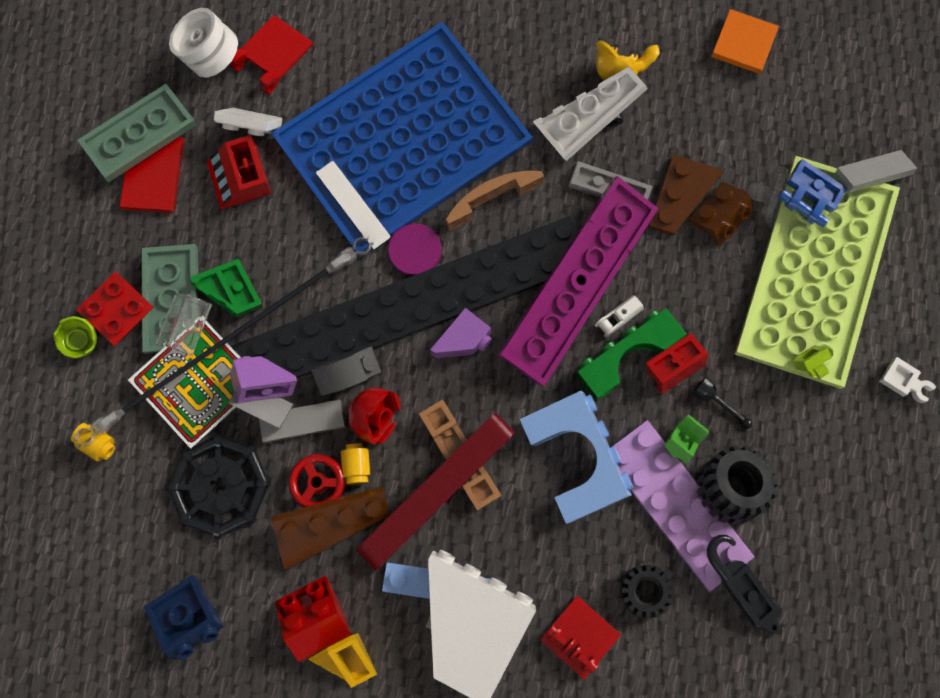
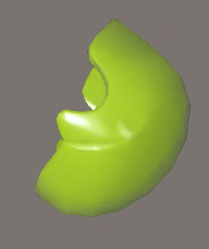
(75, 337)

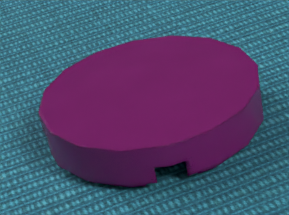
(414, 249)

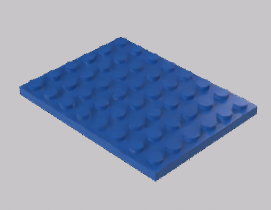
(405, 133)

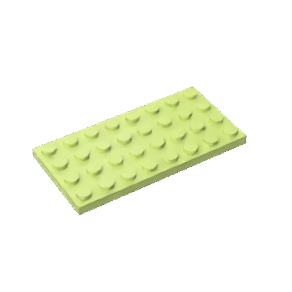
(817, 281)

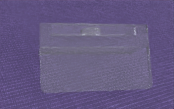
(184, 323)

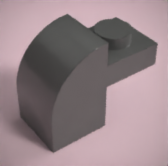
(346, 371)

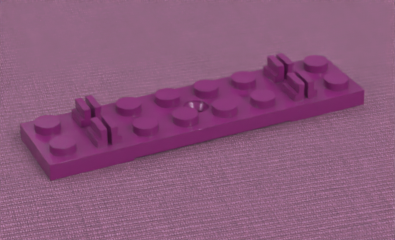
(562, 303)

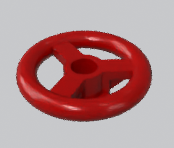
(307, 463)

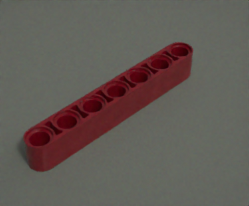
(435, 491)

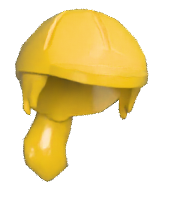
(610, 63)

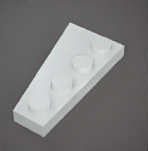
(586, 116)

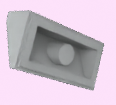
(269, 410)

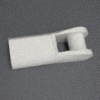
(622, 314)

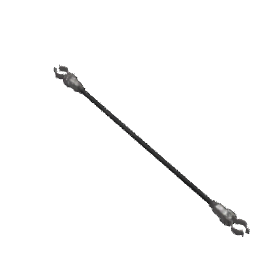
(103, 424)

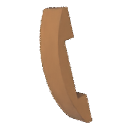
(522, 181)
(448, 439)

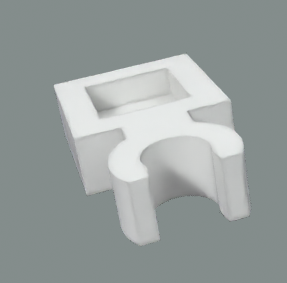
(903, 379)

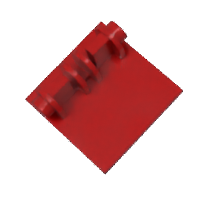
(115, 308)
(580, 637)

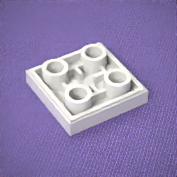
(255, 122)

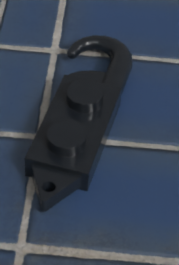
(744, 587)

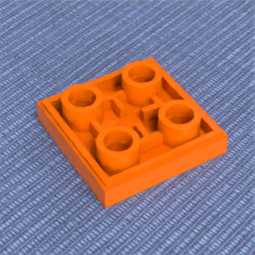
(745, 41)

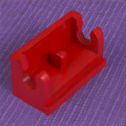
(677, 363)

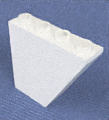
(473, 626)

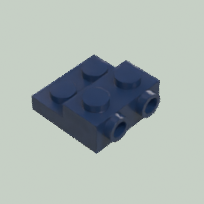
(183, 619)

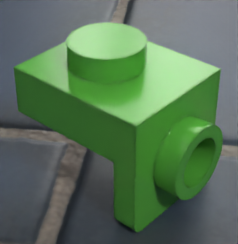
(685, 438)

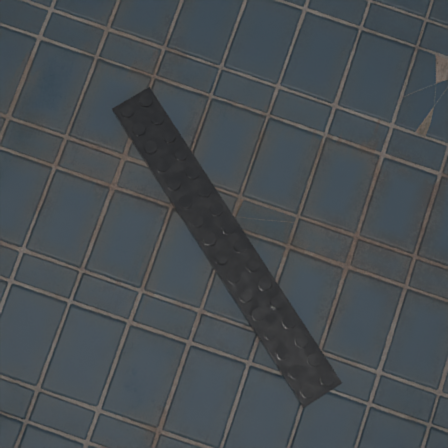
(414, 302)

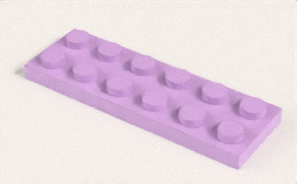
(674, 505)

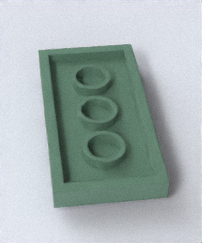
(137, 132)
(164, 274)

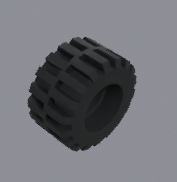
(753, 474)

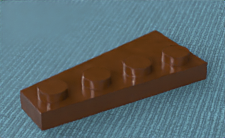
(321, 525)

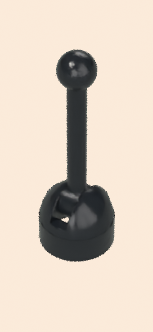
(707, 390)

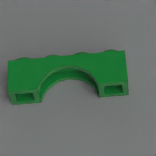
(657, 334)

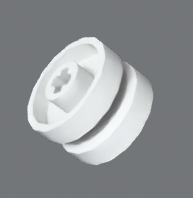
(203, 42)

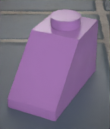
(463, 337)
(260, 379)

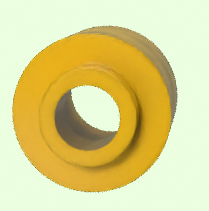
(100, 449)
(355, 464)

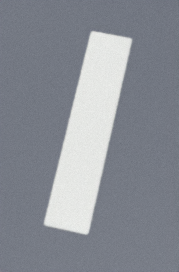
(353, 204)

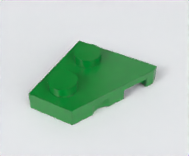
(229, 288)

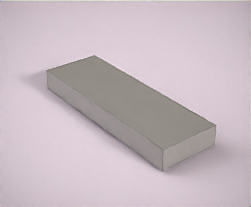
(875, 171)
(596, 180)
(306, 421)

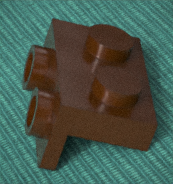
(723, 212)

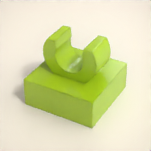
(813, 361)

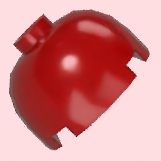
(372, 413)

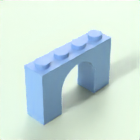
(607, 482)

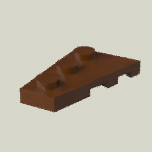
(681, 192)

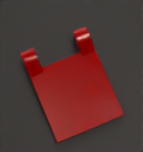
(274, 50)

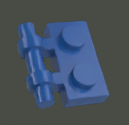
(817, 187)

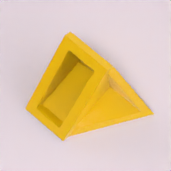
(347, 660)

